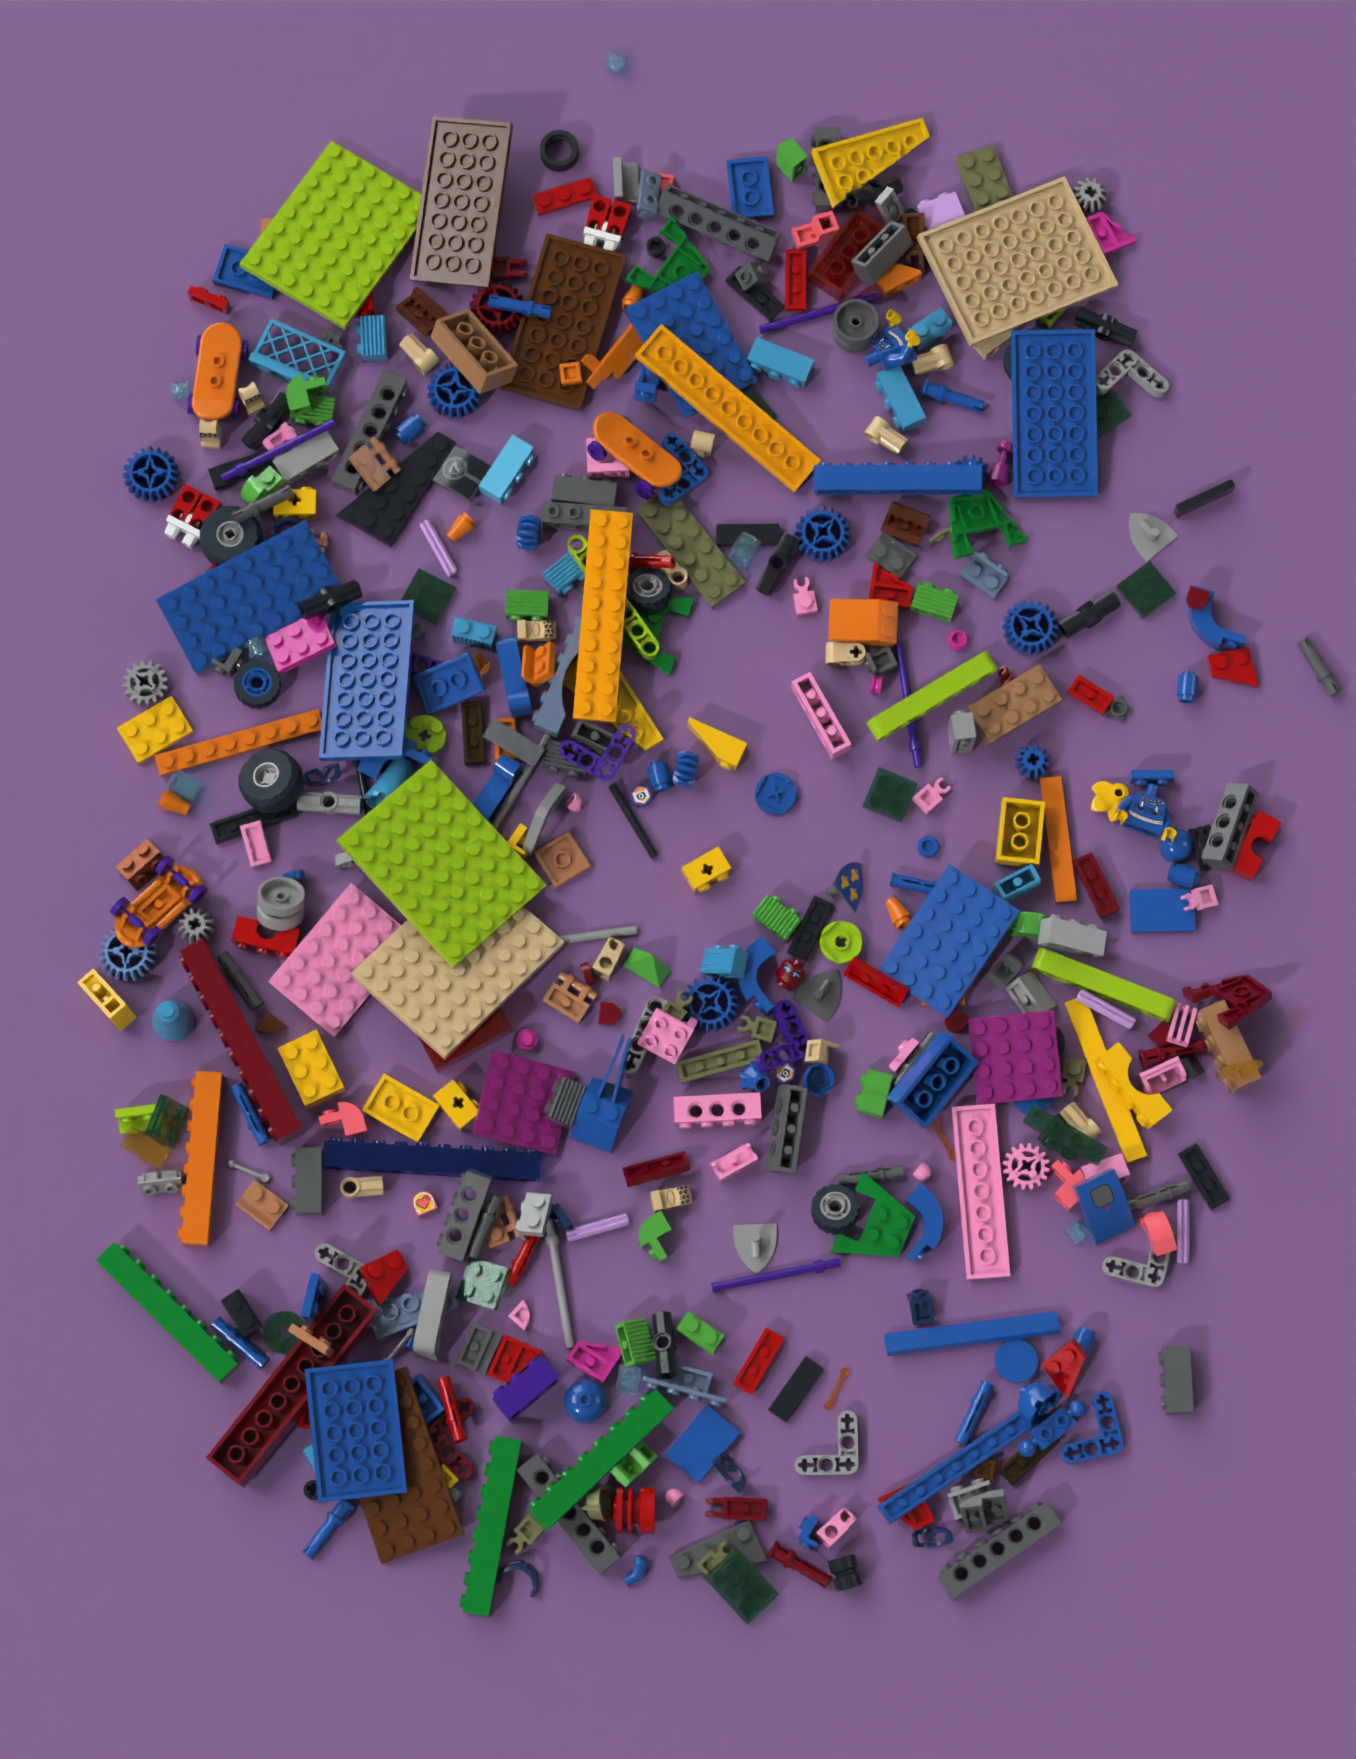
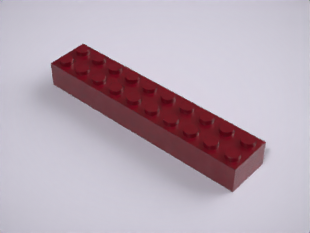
(239, 1037)
(284, 1394)

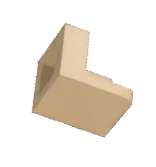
(818, 1051)

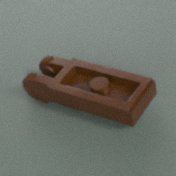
(915, 225)

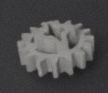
(149, 676)

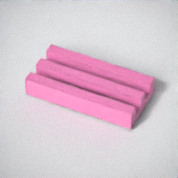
(1185, 1010)

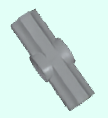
(343, 803)

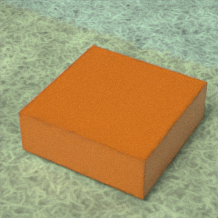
(570, 373)

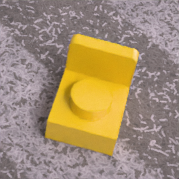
(518, 838)

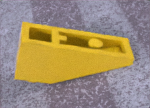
(723, 747)
(107, 1000)

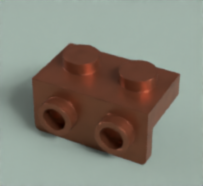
(420, 311)
(905, 523)
(140, 864)

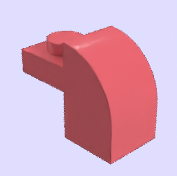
(817, 233)
(349, 1115)
(1065, 1194)
(1158, 1232)

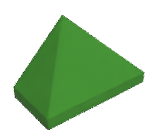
(647, 967)

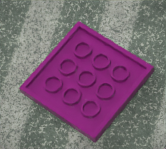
(1016, 1057)
(515, 1103)

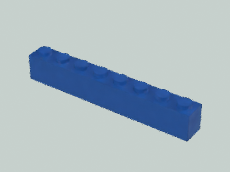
(898, 479)

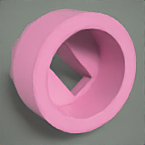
(574, 802)
(923, 1172)
(674, 1497)

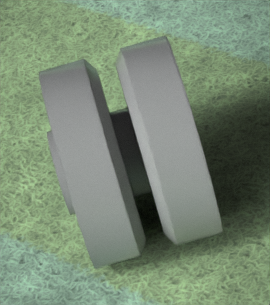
(280, 903)

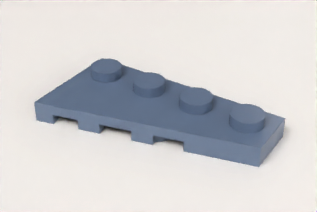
(402, 1313)

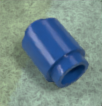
(410, 429)
(1187, 687)
(659, 775)
(1183, 875)
(1085, 1339)

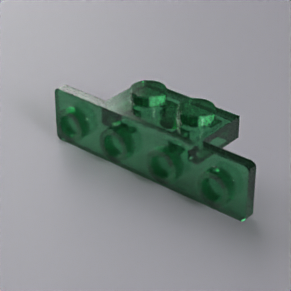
(1064, 1137)

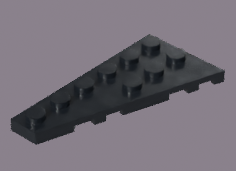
(388, 509)

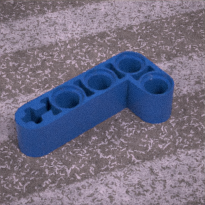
(514, 684)
(498, 786)

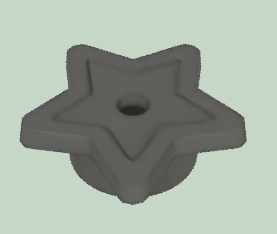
(334, 336)
(1124, 709)

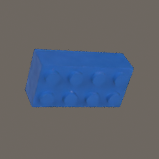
(932, 1080)

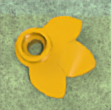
(1106, 799)

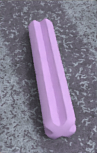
(438, 548)
(1105, 1009)
(597, 1227)
(1183, 1231)

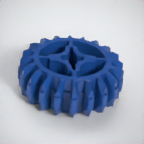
(447, 389)
(144, 473)
(832, 519)
(1037, 632)
(702, 997)

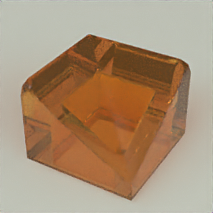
(481, 663)

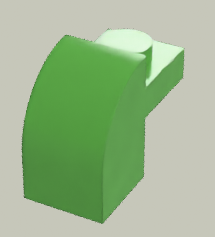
(298, 393)
(261, 486)
(1026, 925)
(651, 1231)
(634, 1464)

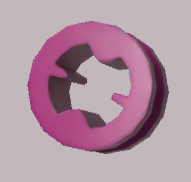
(876, 684)

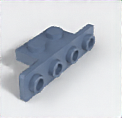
(689, 1382)

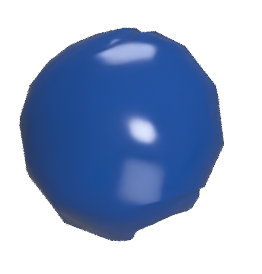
(1179, 849)
(819, 1079)

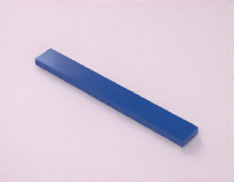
(972, 1333)
(954, 1467)

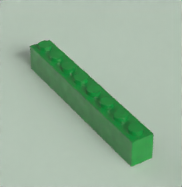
(167, 1312)
(600, 1461)
(492, 1526)

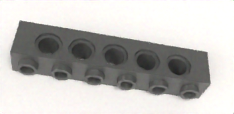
(729, 221)
(387, 384)
(1048, 1522)
(600, 1561)

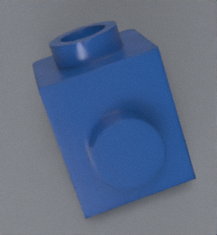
(807, 1526)

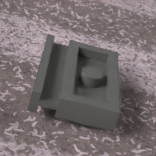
(891, 555)
(479, 1348)

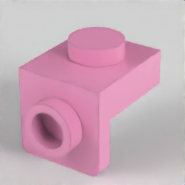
(280, 436)

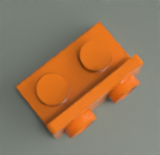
(538, 664)

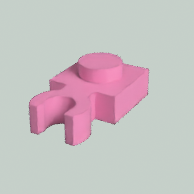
(804, 600)
(930, 796)
(1201, 898)
(906, 1050)

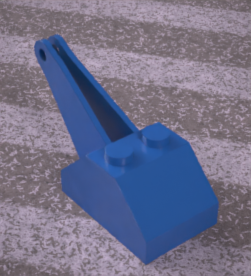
(603, 1107)

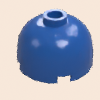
(1036, 1400)
(585, 1401)

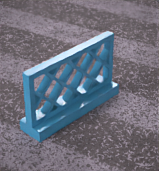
(285, 371)

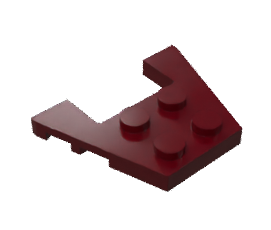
(1240, 993)

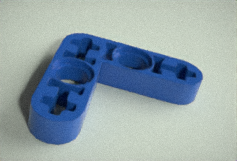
(687, 474)
(1105, 1434)

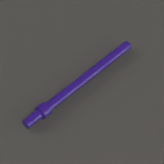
(812, 314)
(242, 468)
(914, 744)
(817, 1266)

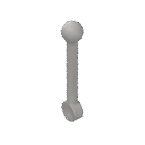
(264, 1177)
(409, 1333)

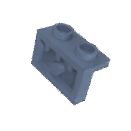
(648, 194)
(985, 574)

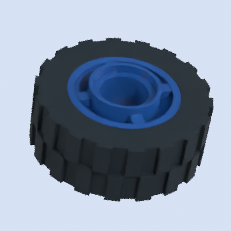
(260, 696)

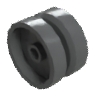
(855, 325)

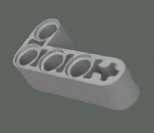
(645, 1017)
(432, 1314)

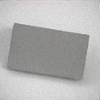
(625, 181)
(1030, 994)

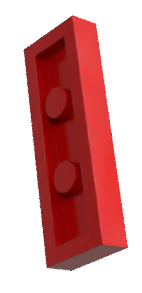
(564, 196)
(795, 280)
(876, 981)
(758, 1361)

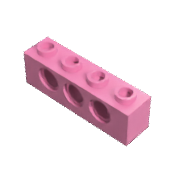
(821, 715)
(727, 1102)

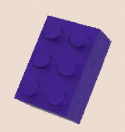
(525, 1388)

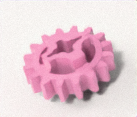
(1020, 1159)

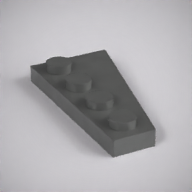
(740, 1536)

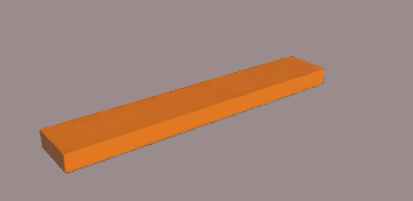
(1058, 840)

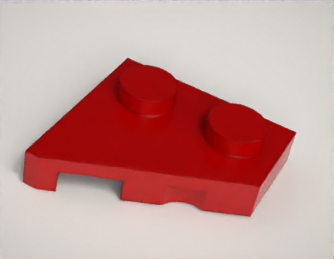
(889, 588)
(383, 1274)
(511, 1358)
(1066, 1366)

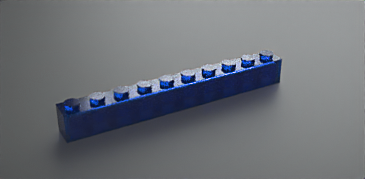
(430, 1160)

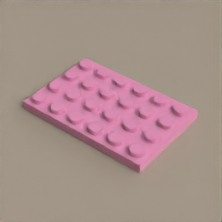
(320, 967)

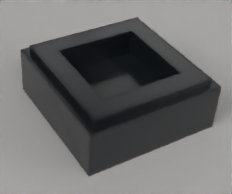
(1192, 1066)

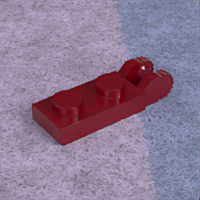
(503, 270)
(739, 1508)

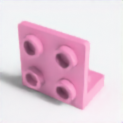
(605, 469)
(666, 1035)

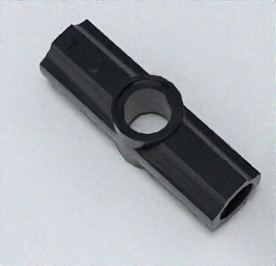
(869, 193)
(1105, 327)
(266, 422)
(783, 553)
(329, 599)
(1089, 614)
(664, 1356)

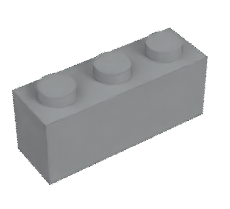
(306, 458)
(961, 732)
(1072, 936)

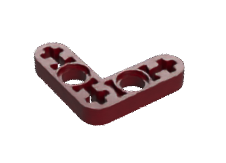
(443, 1442)

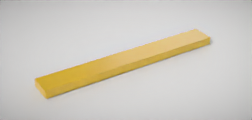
(1116, 1110)

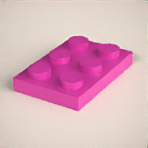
(300, 642)

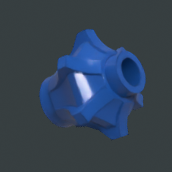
(754, 1078)

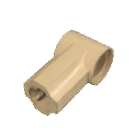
(422, 358)
(937, 359)
(880, 432)
(702, 444)
(672, 573)
(1075, 1117)
(364, 1187)

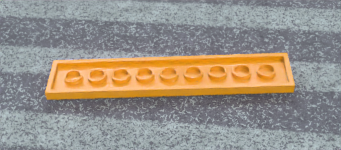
(727, 408)
(602, 616)

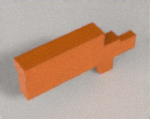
(616, 360)

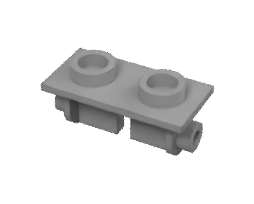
(150, 1184)

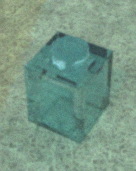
(185, 786)

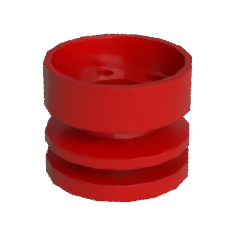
(635, 1510)

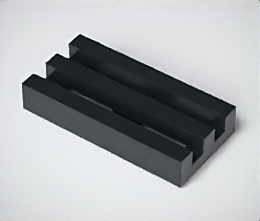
(1199, 830)

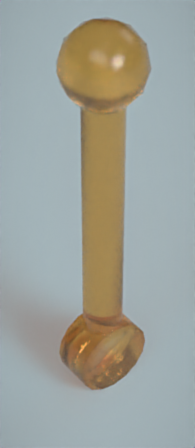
(934, 1124)
(843, 1373)

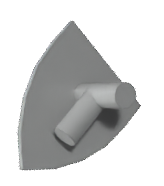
(1149, 534)
(755, 1244)

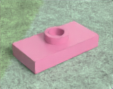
(255, 843)

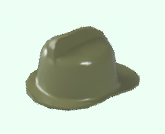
(601, 1503)

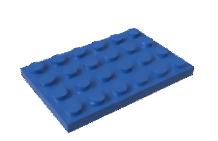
(695, 319)
(949, 940)
(355, 1430)

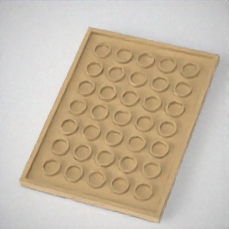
(1017, 261)
(452, 1003)

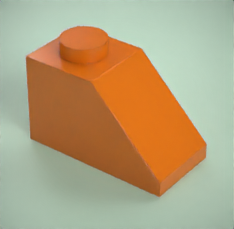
(897, 279)

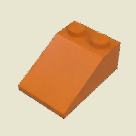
(863, 622)

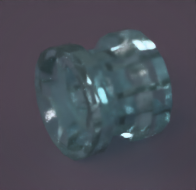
(615, 62)
(180, 390)
(256, 648)
(1077, 1232)

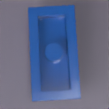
(1143, 777)

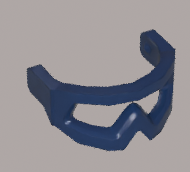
(282, 522)
(308, 782)
(738, 1486)
(948, 1537)
(528, 1568)

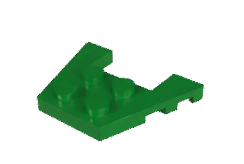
(680, 264)
(975, 515)
(654, 622)
(885, 1227)

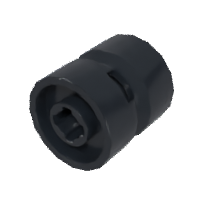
(845, 1572)

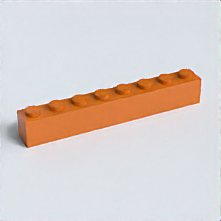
(202, 1159)

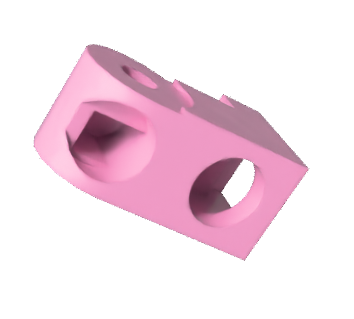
(835, 1527)

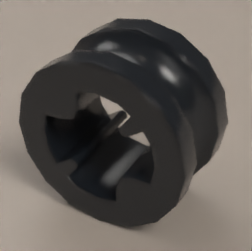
(657, 241)
(307, 1493)

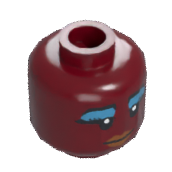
(790, 974)

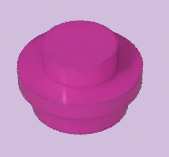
(958, 640)
(527, 1039)

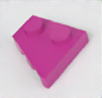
(1109, 233)
(594, 1359)

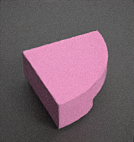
(521, 1315)

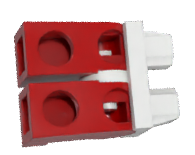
(605, 231)
(189, 513)

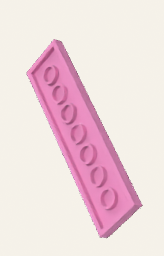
(980, 1192)

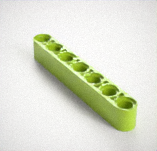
(630, 623)
(932, 696)
(1104, 985)

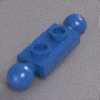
(1052, 1428)

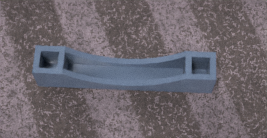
(552, 713)

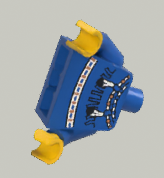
(893, 346)
(1146, 814)

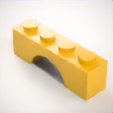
(1115, 1065)

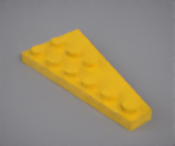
(861, 158)
(628, 711)

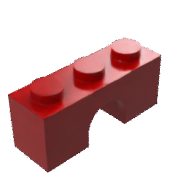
(1261, 828)
(246, 936)

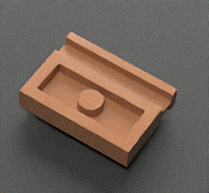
(262, 1205)
(305, 1335)

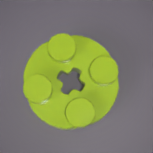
(434, 728)
(828, 942)

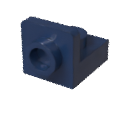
(561, 1218)
(920, 1306)

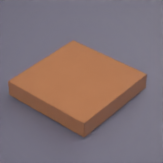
(562, 860)

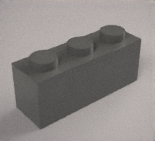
(882, 252)
(583, 490)
(307, 1181)
(1176, 1379)

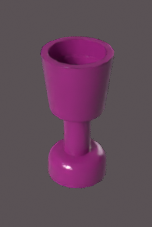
(1000, 471)

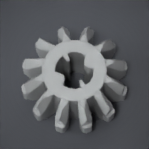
(1095, 190)
(202, 919)

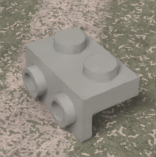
(534, 1215)
(960, 1494)

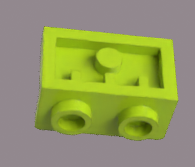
(134, 1116)

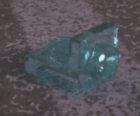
(743, 550)
(628, 1379)

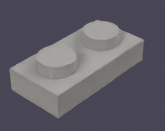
(889, 205)

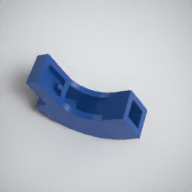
(647, 386)
(1209, 631)
(374, 767)
(758, 954)
(930, 1211)

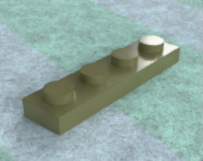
(718, 1061)

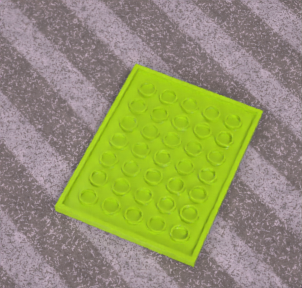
(336, 235)
(441, 863)

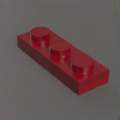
(1095, 885)
(656, 1169)

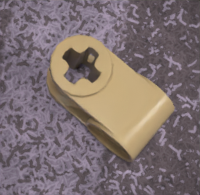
(842, 654)

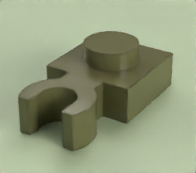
(676, 1009)
(761, 1029)
(1073, 1072)
(527, 1532)
(712, 1559)

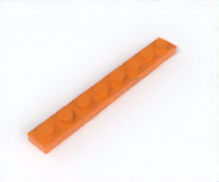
(239, 743)

